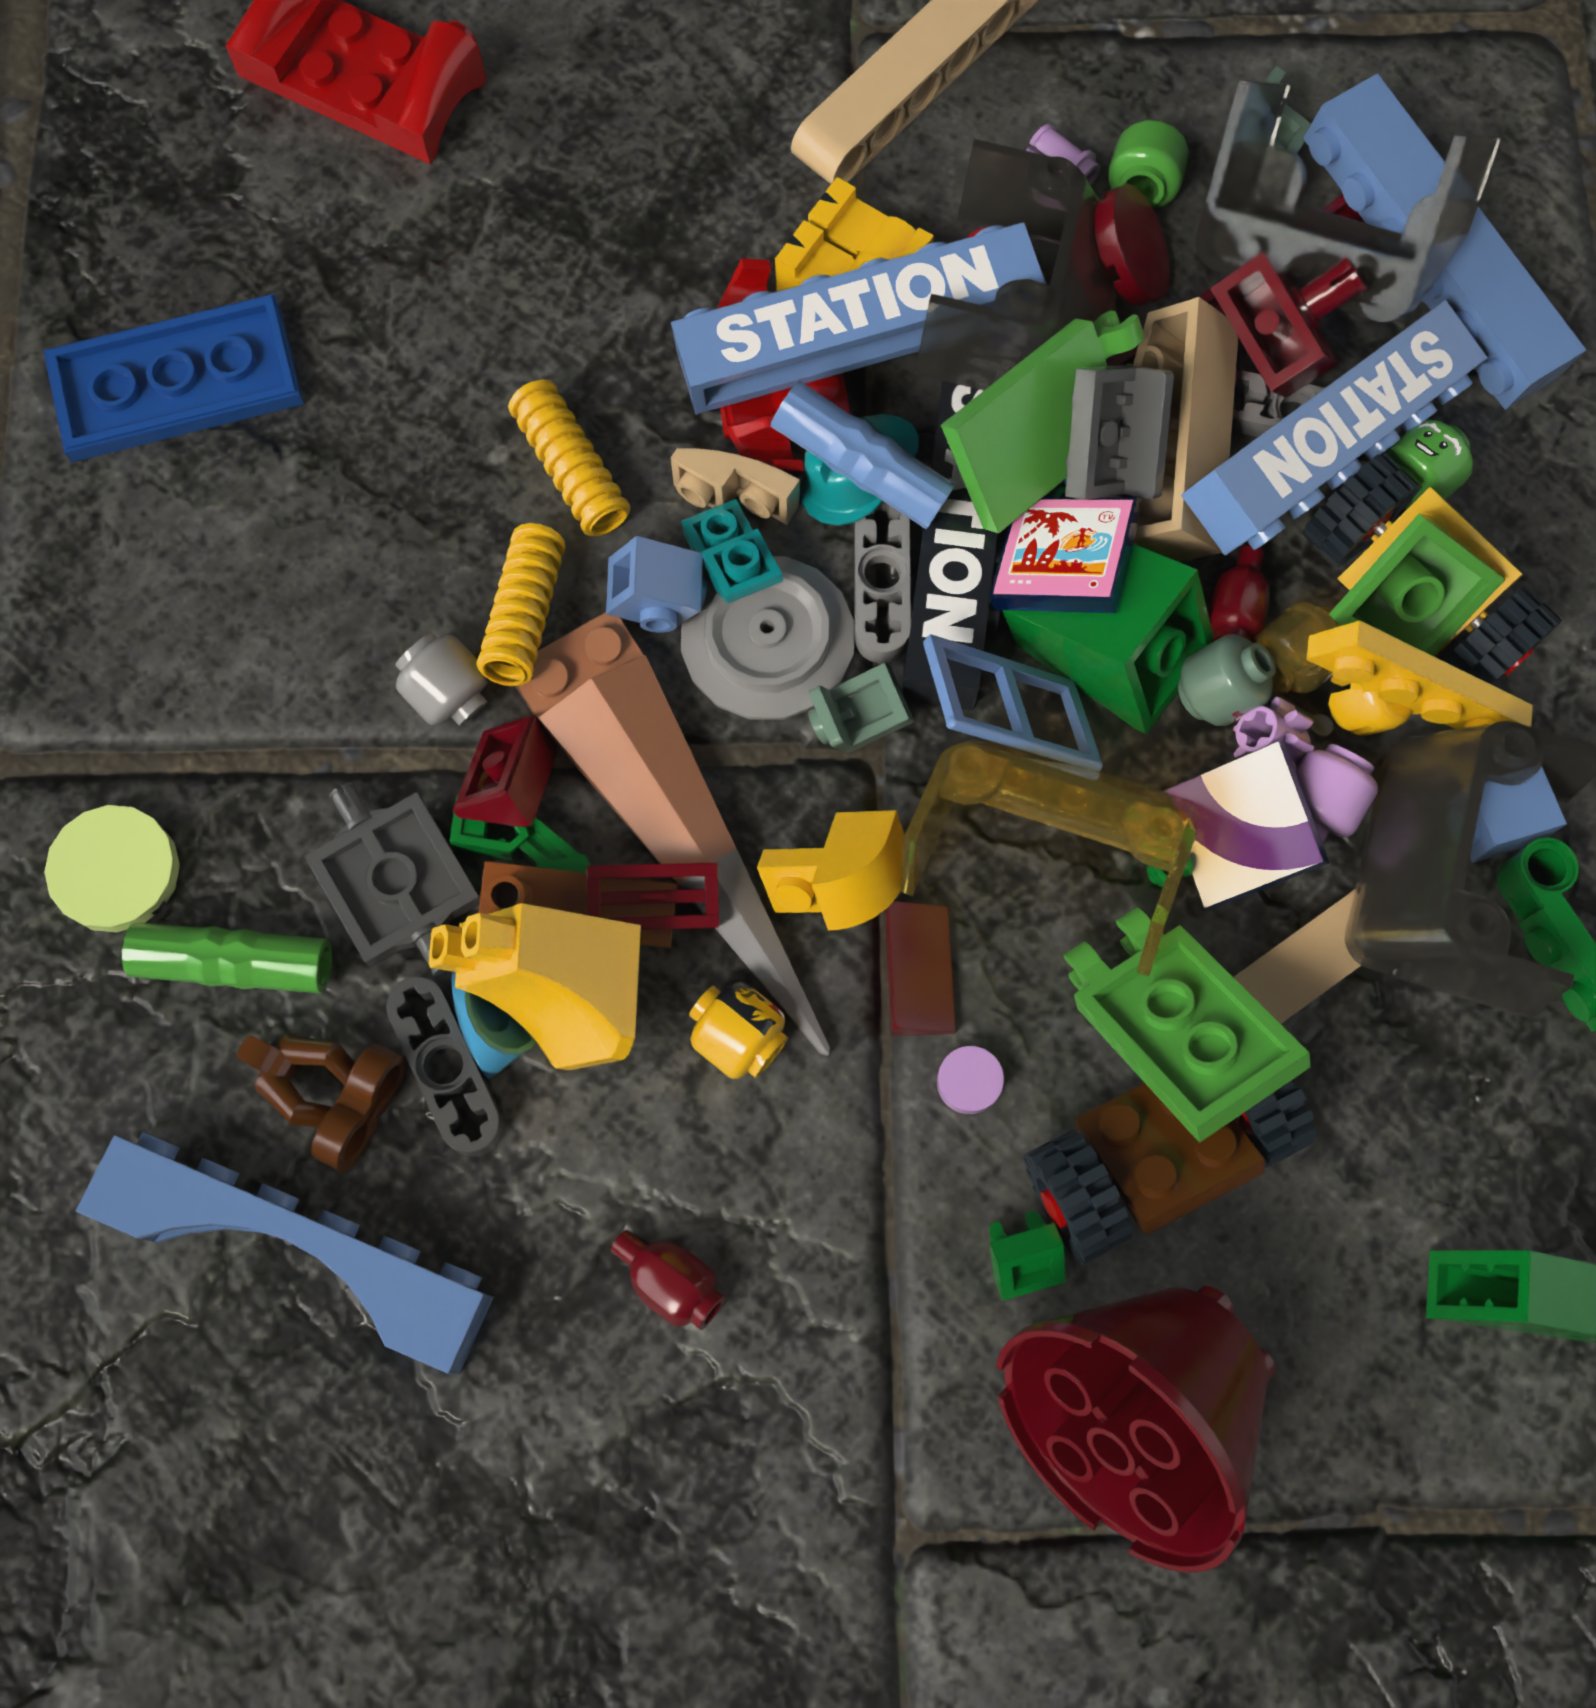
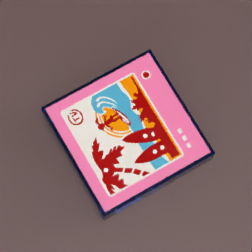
(1067, 556)

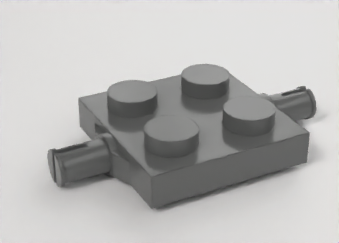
(391, 877)

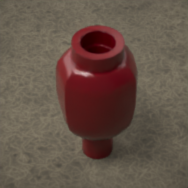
(1241, 598)
(670, 1280)

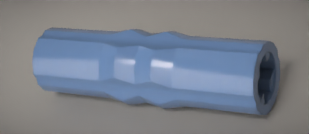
(862, 454)

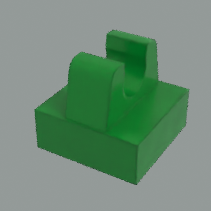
(1027, 1259)

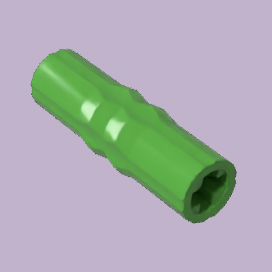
(227, 957)

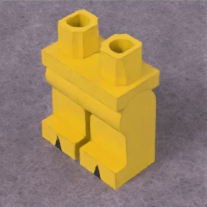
(842, 237)

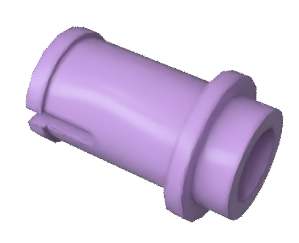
(1051, 143)

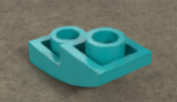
(732, 552)

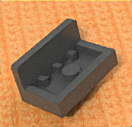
(1118, 432)

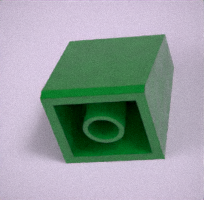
(1130, 656)

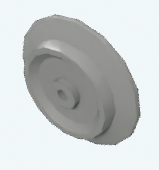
(770, 672)

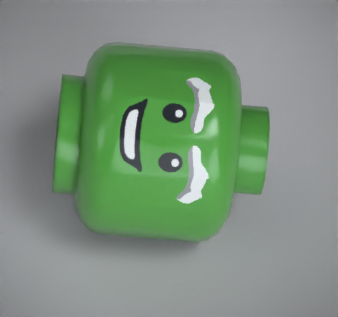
(1434, 457)

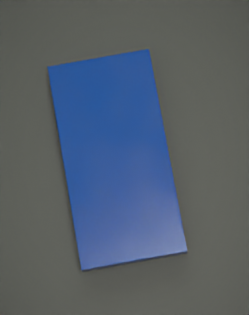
(172, 378)

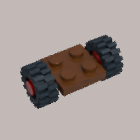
(1155, 1165)

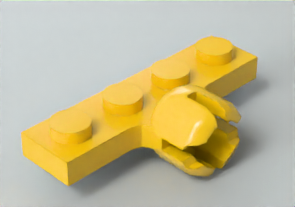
(1400, 681)

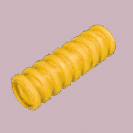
(569, 457)
(521, 605)

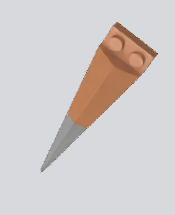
(620, 733)

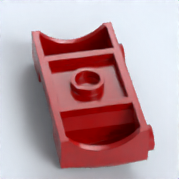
(360, 68)

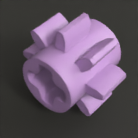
(1278, 724)

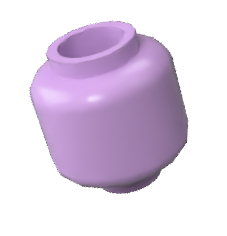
(1337, 789)

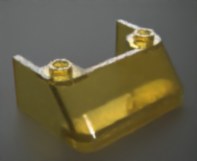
(1083, 801)

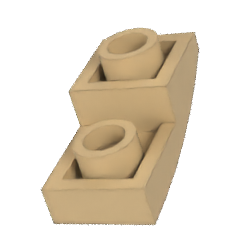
(718, 477)

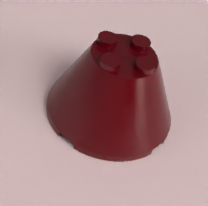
(1144, 1419)

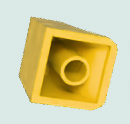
(554, 973)

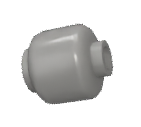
(441, 680)

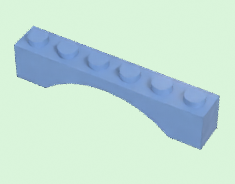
(412, 1307)

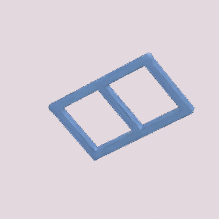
(1006, 674)

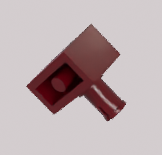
(1282, 321)

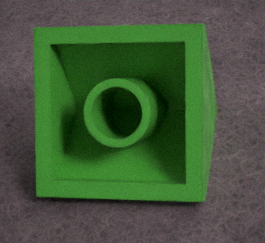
(1420, 587)

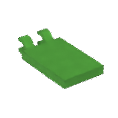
(1018, 430)
(1185, 1027)

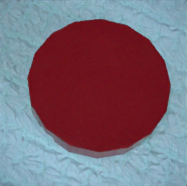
(1134, 243)

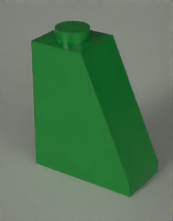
(1513, 1292)

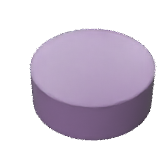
(970, 1080)

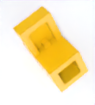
(845, 880)

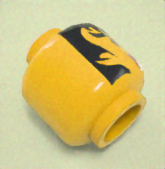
(737, 1030)

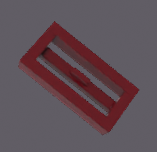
(708, 895)

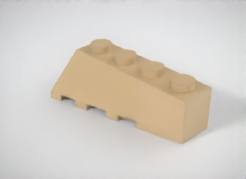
(1202, 355)

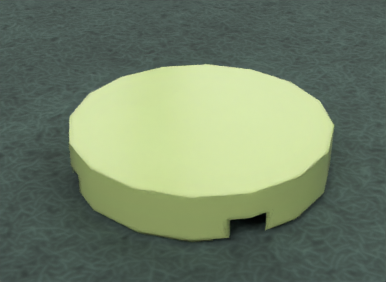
(111, 868)

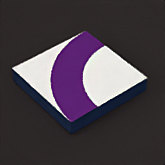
(1251, 826)

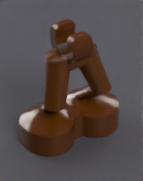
(352, 1120)

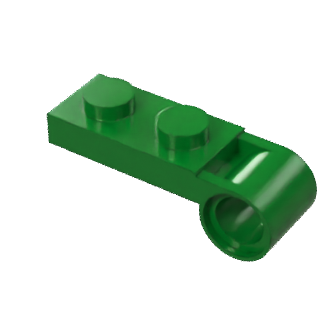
(1549, 923)

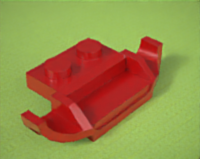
(750, 420)

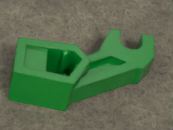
(534, 842)

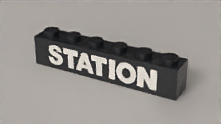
(952, 576)

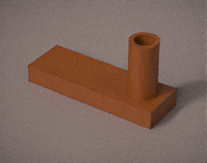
(567, 891)

